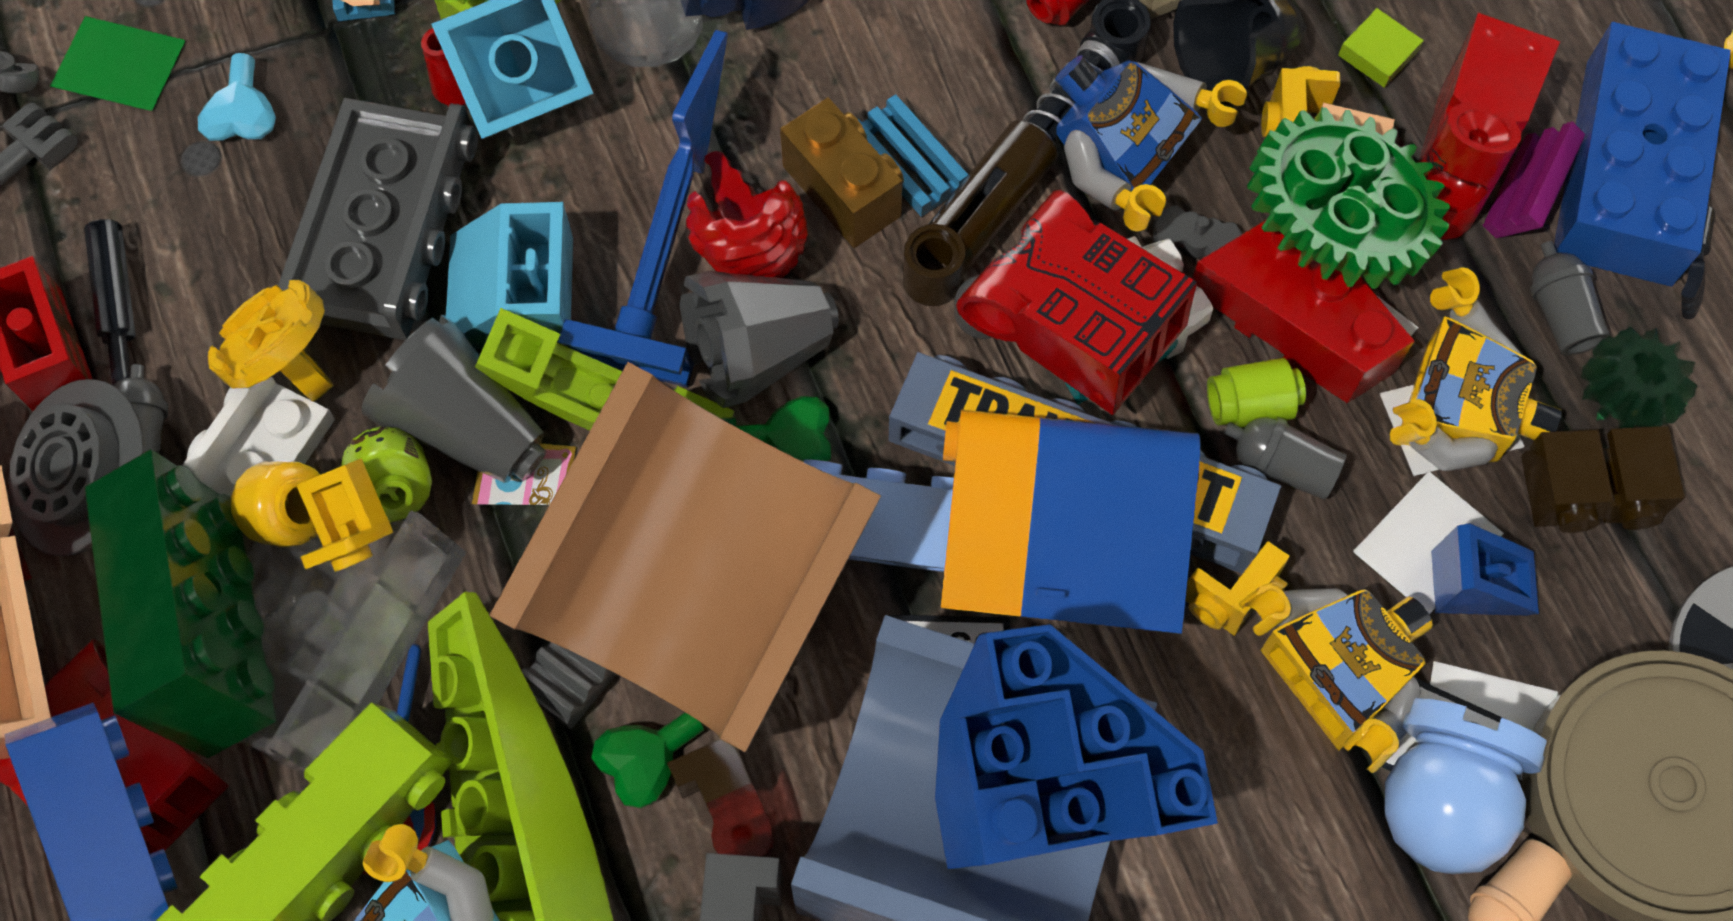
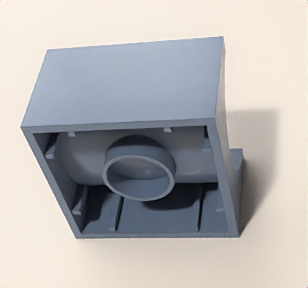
(881, 832)

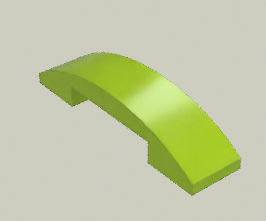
(553, 376)

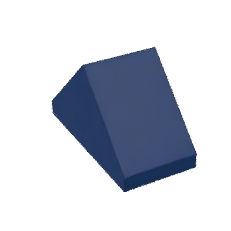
(1483, 574)

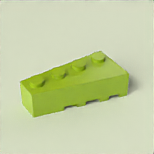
(317, 838)

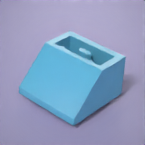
(511, 261)

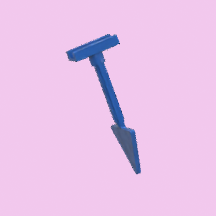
(636, 321)

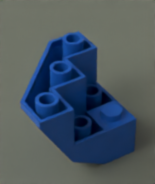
(1056, 756)

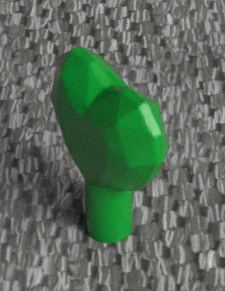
(796, 429)
(640, 756)

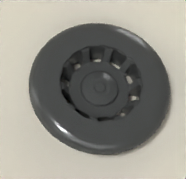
(61, 449)

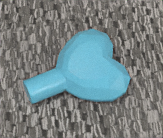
(238, 107)

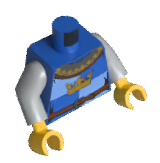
(1130, 127)

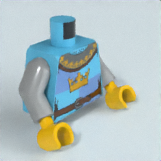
(423, 882)

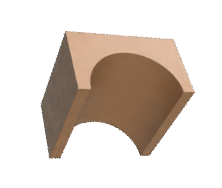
(686, 556)

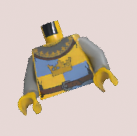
(1469, 386)
(1345, 660)

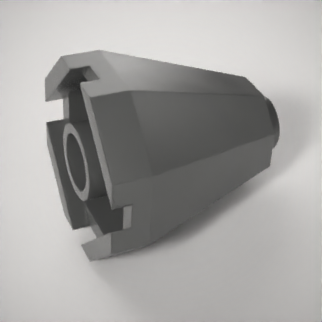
(752, 330)

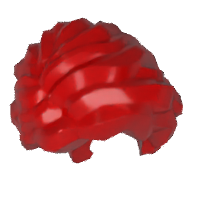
(748, 230)

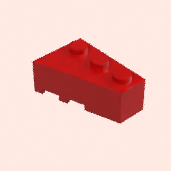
(1320, 325)

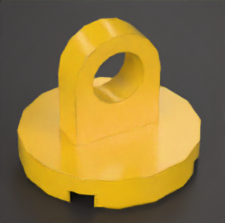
(270, 337)

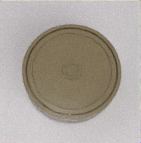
(1641, 786)

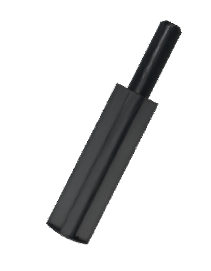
(110, 292)

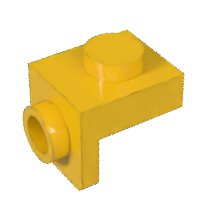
(1296, 91)
(344, 515)
(1218, 605)

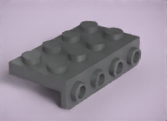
(380, 214)

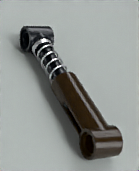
(1012, 165)

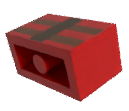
(36, 334)

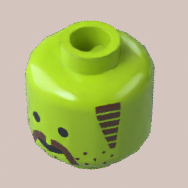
(395, 468)

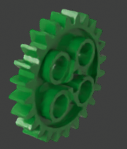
(1348, 198)

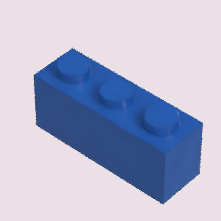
(90, 817)

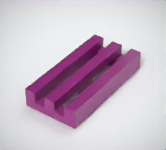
(1534, 181)

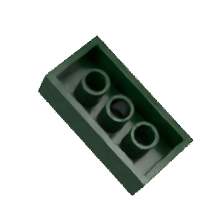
(177, 607)

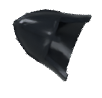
(1235, 38)

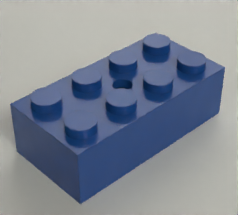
(1646, 154)

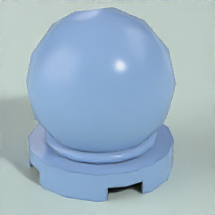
(1458, 791)

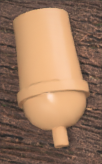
(1522, 887)

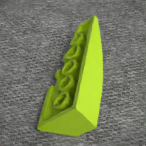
(508, 781)

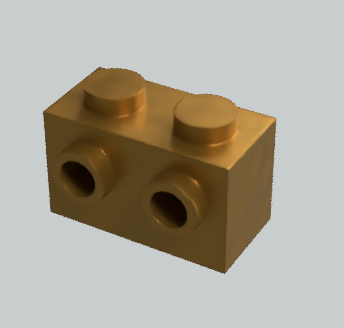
(842, 171)

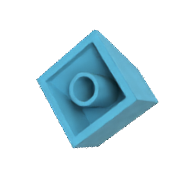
(511, 61)

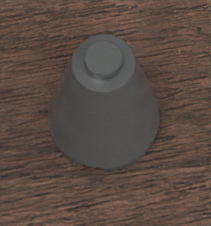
(454, 405)

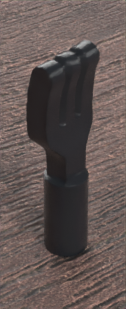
(1694, 288)

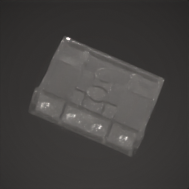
(342, 632)

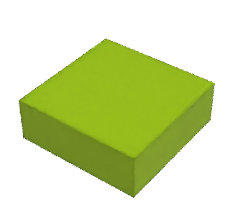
(1380, 47)

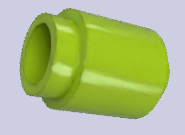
(1255, 392)

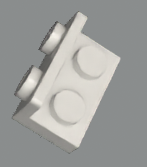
(254, 428)

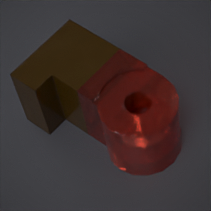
(729, 797)

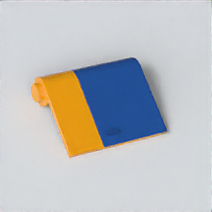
(1070, 520)

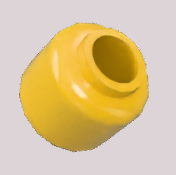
(270, 506)

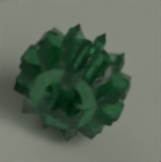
(1638, 380)

